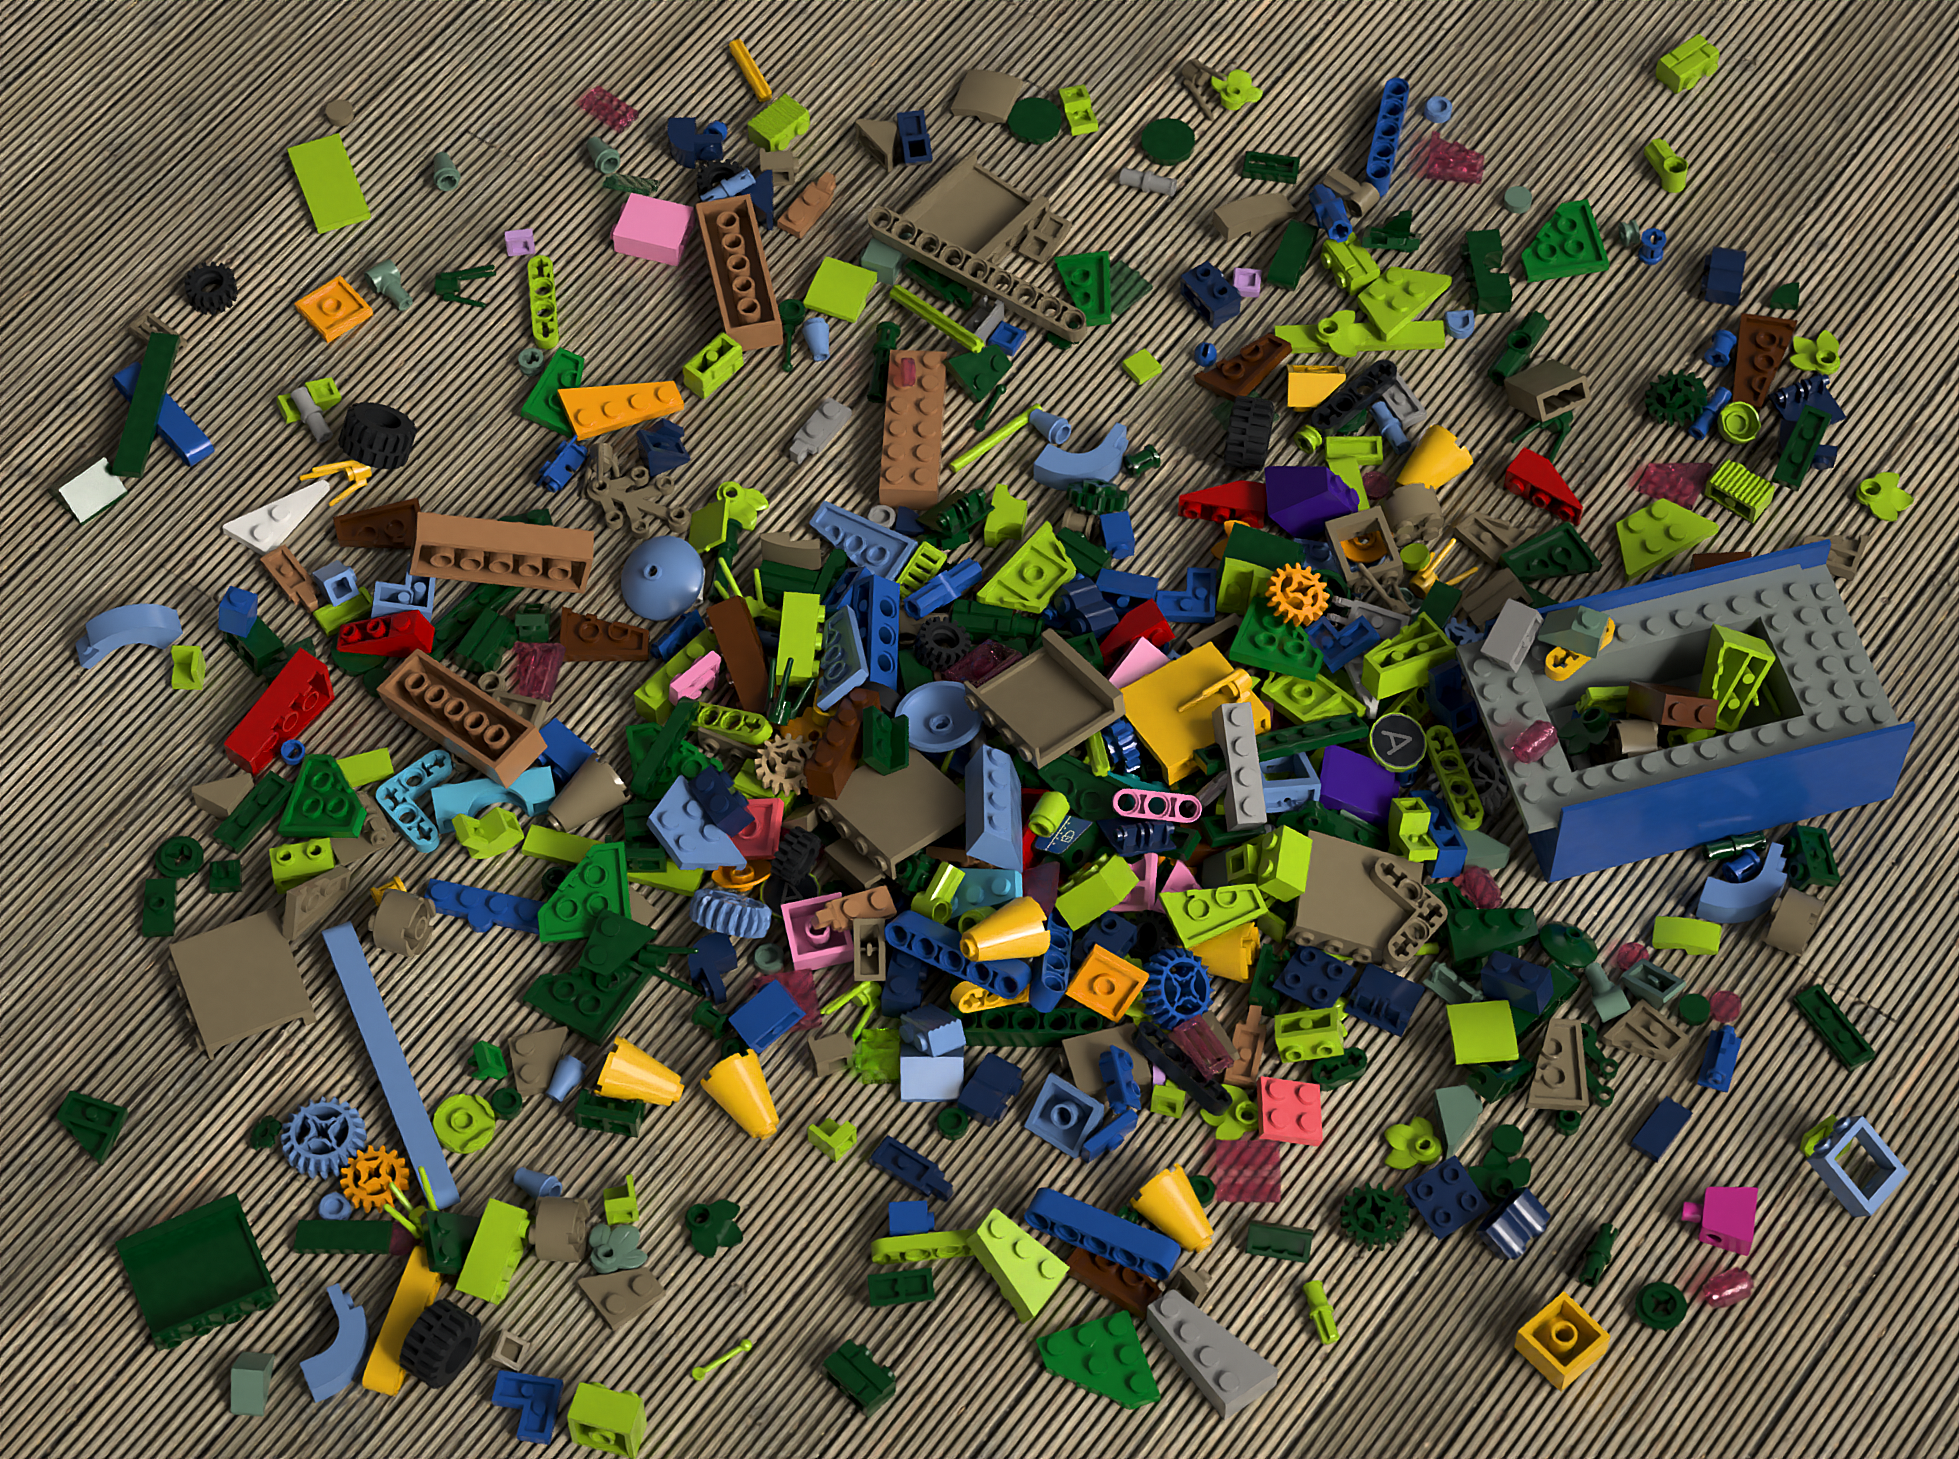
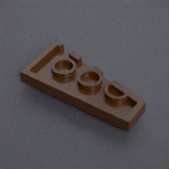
(1758, 356)

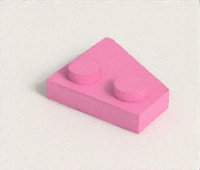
(1143, 894)

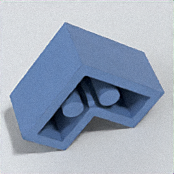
(398, 598)

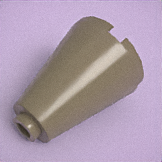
(587, 795)

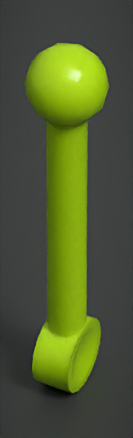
(699, 1373)

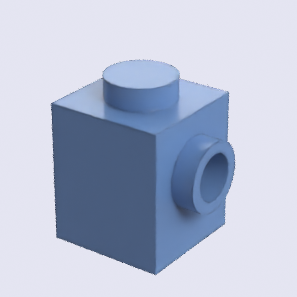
(336, 582)

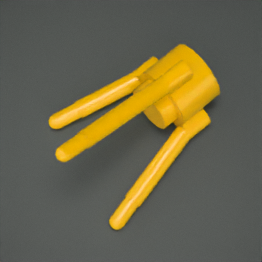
(353, 471)
(1425, 578)
(1233, 685)

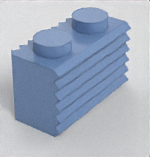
(932, 1030)

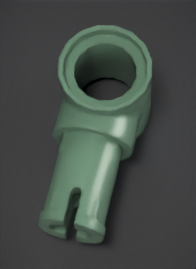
(386, 279)
(1607, 997)

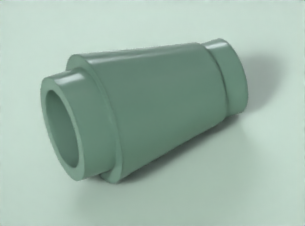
(604, 156)
(445, 173)

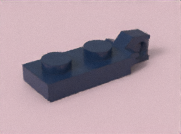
(911, 1169)

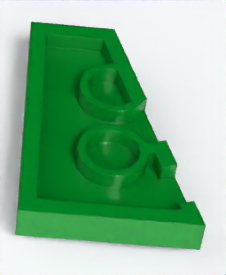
(1088, 284)
(543, 403)

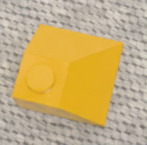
(1311, 384)

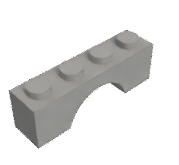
(1244, 794)

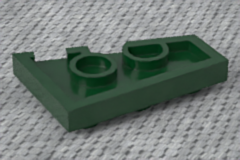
(1551, 556)
(1086, 793)
(1481, 931)

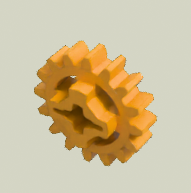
(1297, 594)
(374, 1175)

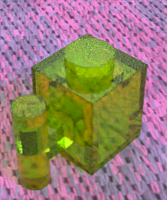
(879, 1059)

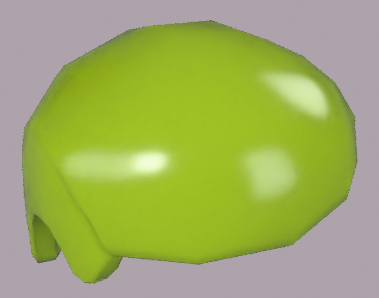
(1738, 423)

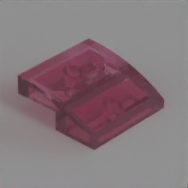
(1248, 1171)

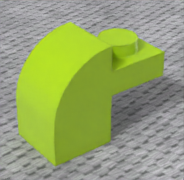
(1409, 828)
(489, 835)

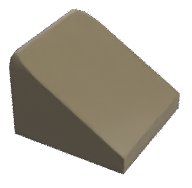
(805, 817)
(506, 1351)

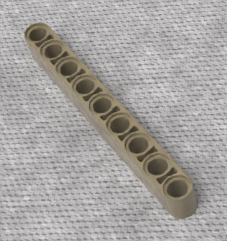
(983, 285)

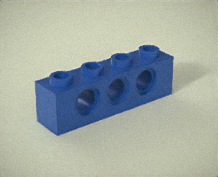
(877, 616)

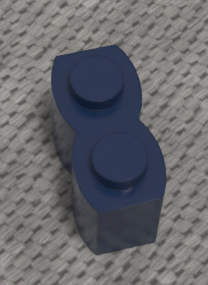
(1724, 275)
(1085, 608)
(990, 1089)
(1513, 1224)

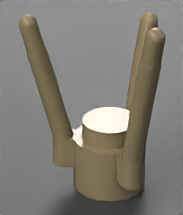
(1199, 74)
(601, 461)
(1399, 605)

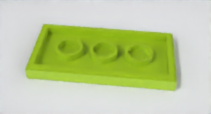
(328, 183)

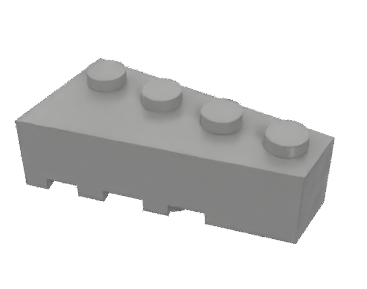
(1213, 1357)

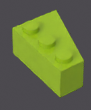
(800, 637)
(1405, 659)
(1733, 673)
(495, 1251)
(1016, 1262)

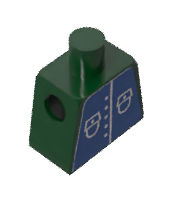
(1070, 845)

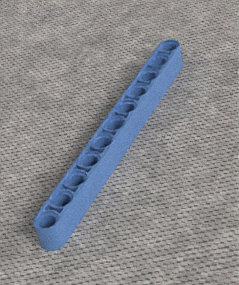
(389, 1063)

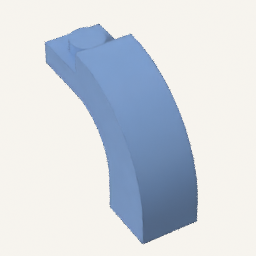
(1059, 468)
(127, 625)
(1744, 901)
(344, 1359)

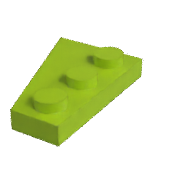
(1211, 912)

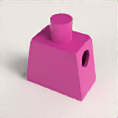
(1725, 1217)

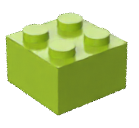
(1095, 890)
(607, 1419)

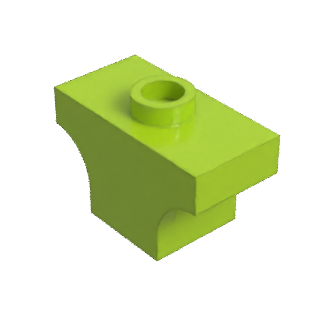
(1007, 518)
(1244, 862)

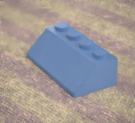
(993, 809)

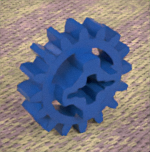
(1121, 745)

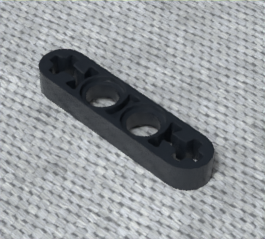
(1355, 399)
(1181, 1068)

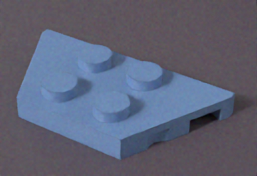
(690, 833)

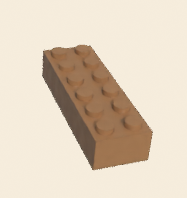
(739, 272)
(913, 432)
(501, 552)
(462, 718)

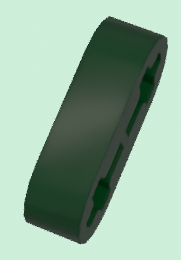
(1340, 1071)

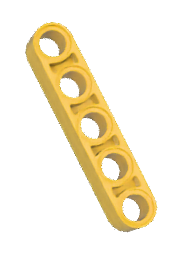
(413, 1296)

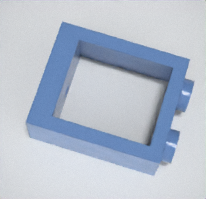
(1298, 790)
(1879, 1187)

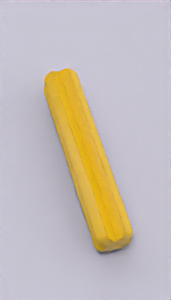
(750, 70)

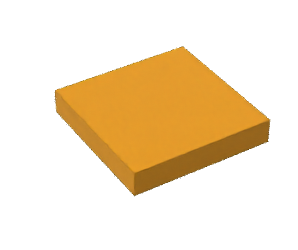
(333, 308)
(1106, 983)

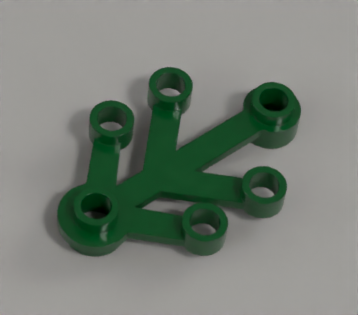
(1593, 1085)

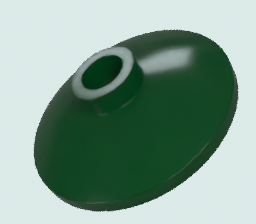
(1568, 944)

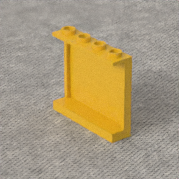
(1174, 735)

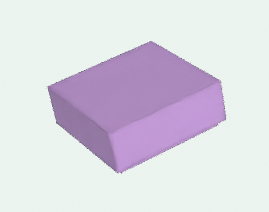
(519, 242)
(1247, 281)

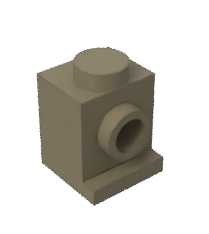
(782, 165)
(831, 1053)

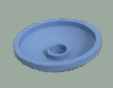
(672, 587)
(939, 717)

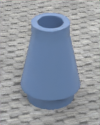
(817, 337)
(1052, 427)
(565, 1078)
(537, 1183)

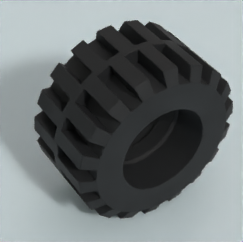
(1249, 433)
(377, 435)
(440, 1343)

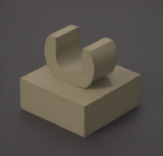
(1191, 1284)

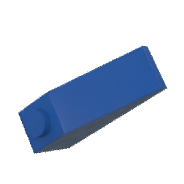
(1445, 836)

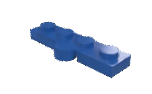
(484, 907)

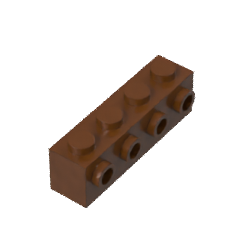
(742, 652)
(840, 746)

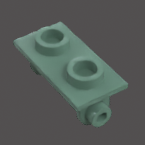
(1452, 987)

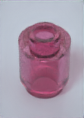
(1535, 742)
(1481, 888)
(1728, 1288)

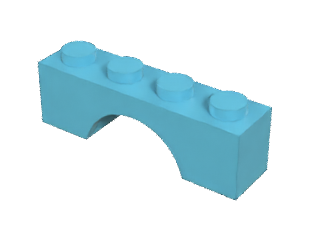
(530, 791)

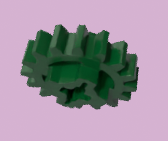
(1678, 396)
(1097, 496)
(1386, 1210)

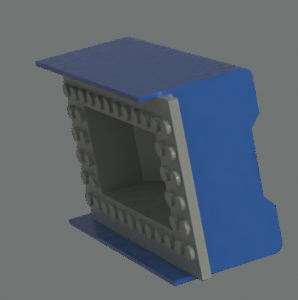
(1821, 756)

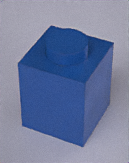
(1117, 534)
(238, 611)
(910, 1218)

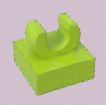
(1168, 1099)

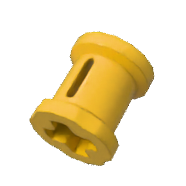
(377, 893)

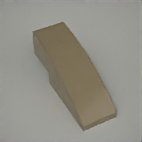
(1252, 215)

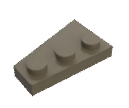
(313, 899)
(1560, 1069)

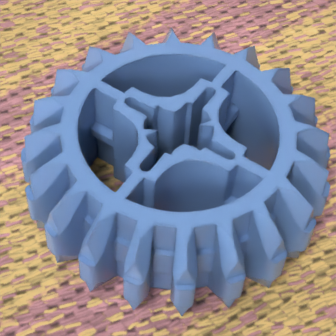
(730, 913)
(319, 1154)

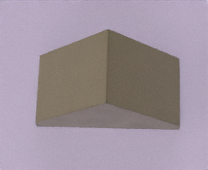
(879, 139)
(223, 796)
(869, 949)

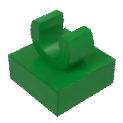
(489, 1061)

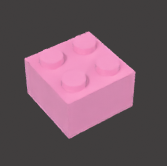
(815, 947)

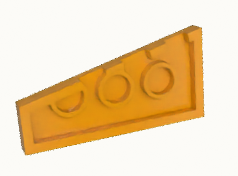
(613, 407)

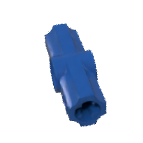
(1330, 213)
(942, 589)

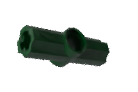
(1518, 347)

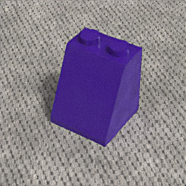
(1307, 498)
(1357, 786)

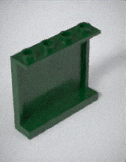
(197, 1272)

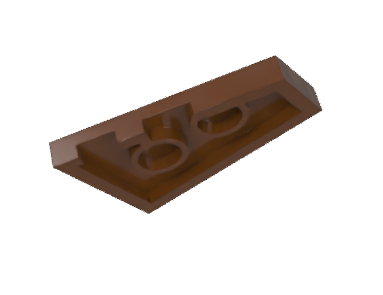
(1247, 369)
(379, 526)
(598, 640)
(1114, 1281)

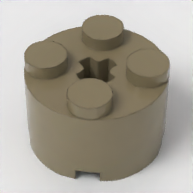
(1413, 513)
(1631, 739)
(1792, 921)
(402, 922)
(560, 1229)

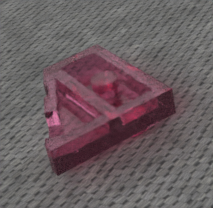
(1453, 162)
(1675, 482)
(802, 988)

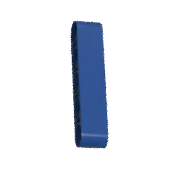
(1387, 134)
(173, 424)
(913, 935)
(1052, 968)
(1102, 1233)

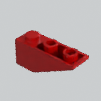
(1540, 482)
(1231, 501)
(1141, 621)
(388, 635)

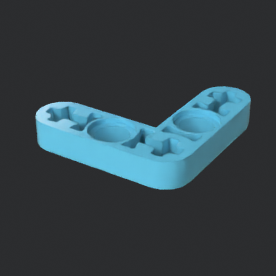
(406, 794)

